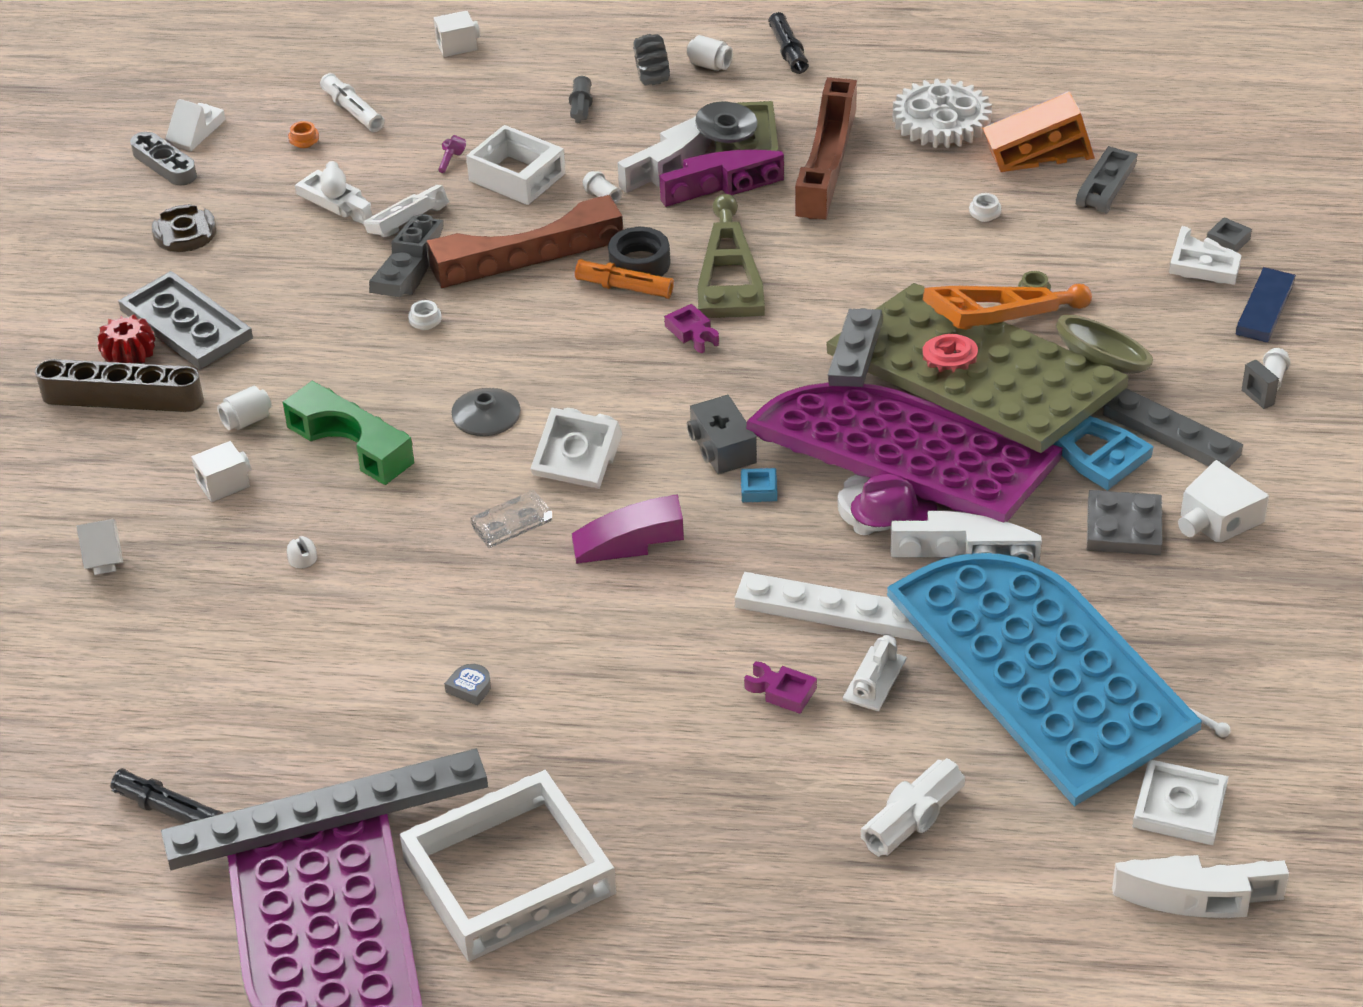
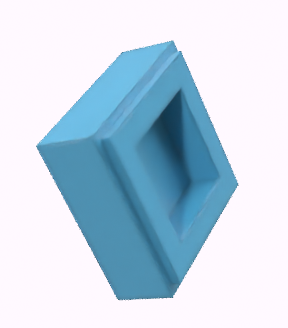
(759, 485)

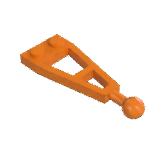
(960, 304)

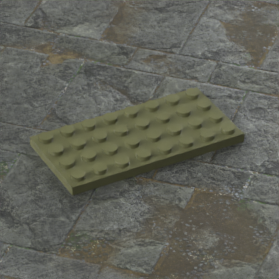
(1014, 388)

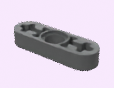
(166, 167)

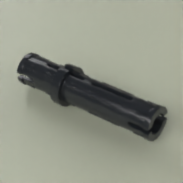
(790, 47)
(152, 795)

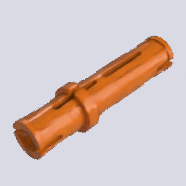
(611, 276)

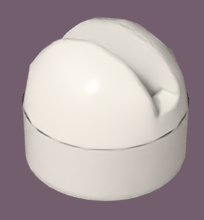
(295, 556)

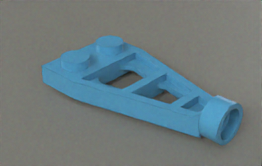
(1113, 460)

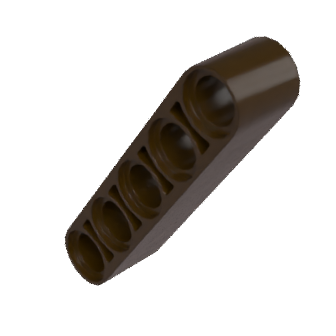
(119, 385)

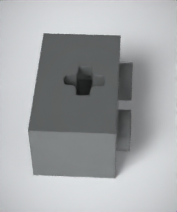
(722, 434)

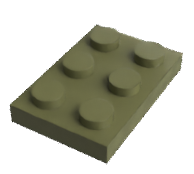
(765, 135)

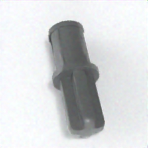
(580, 98)

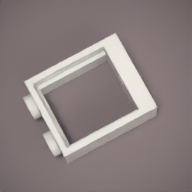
(544, 163)

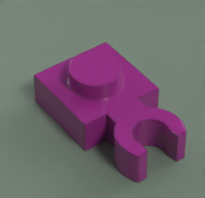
(692, 325)
(784, 689)

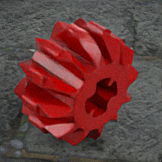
(126, 340)

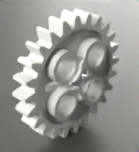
(941, 113)

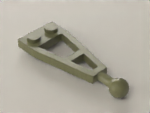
(729, 300)

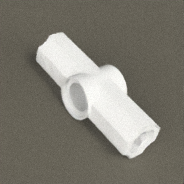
(912, 807)

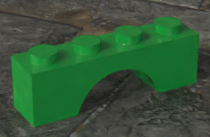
(321, 413)

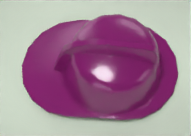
(887, 500)

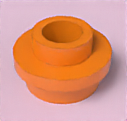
(303, 134)

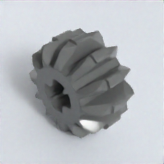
(651, 59)

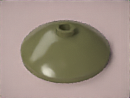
(1103, 344)

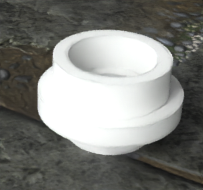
(985, 207)
(424, 315)

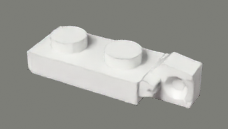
(350, 203)
(388, 220)

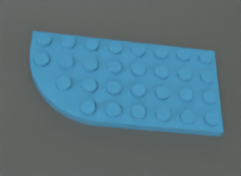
(1046, 667)

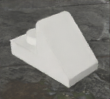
(192, 124)

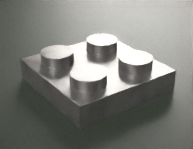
(1124, 522)

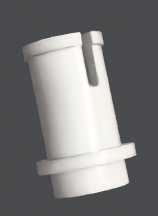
(596, 184)
(1277, 362)

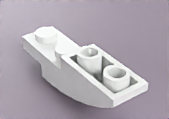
(666, 156)
(961, 534)
(1187, 889)

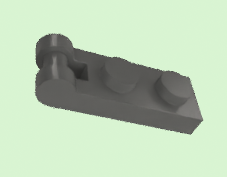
(1106, 179)

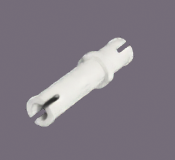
(339, 90)

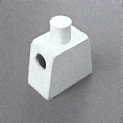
(1221, 504)

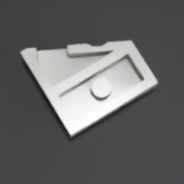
(1204, 259)

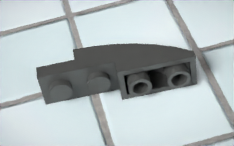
(409, 258)

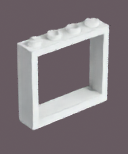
(530, 910)

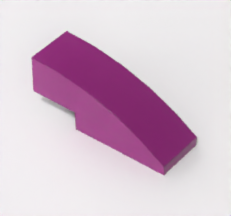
(629, 530)

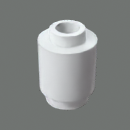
(709, 53)
(244, 408)

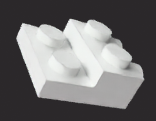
(576, 447)

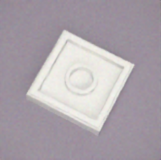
(1180, 802)

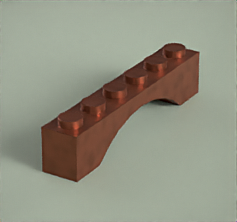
(820, 174)
(468, 257)

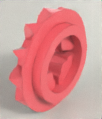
(940, 352)

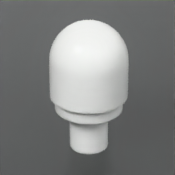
(333, 181)

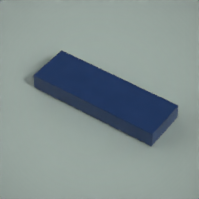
(1265, 304)

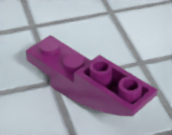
(726, 171)

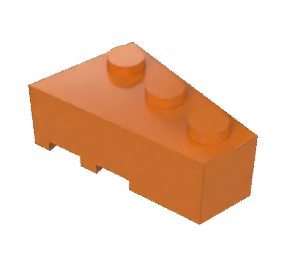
(1039, 135)

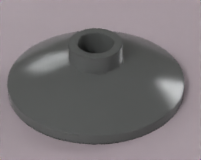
(726, 122)
(485, 411)

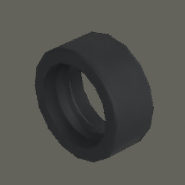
(640, 239)

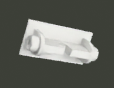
(876, 674)

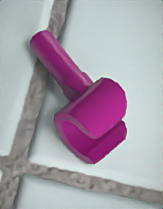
(455, 146)

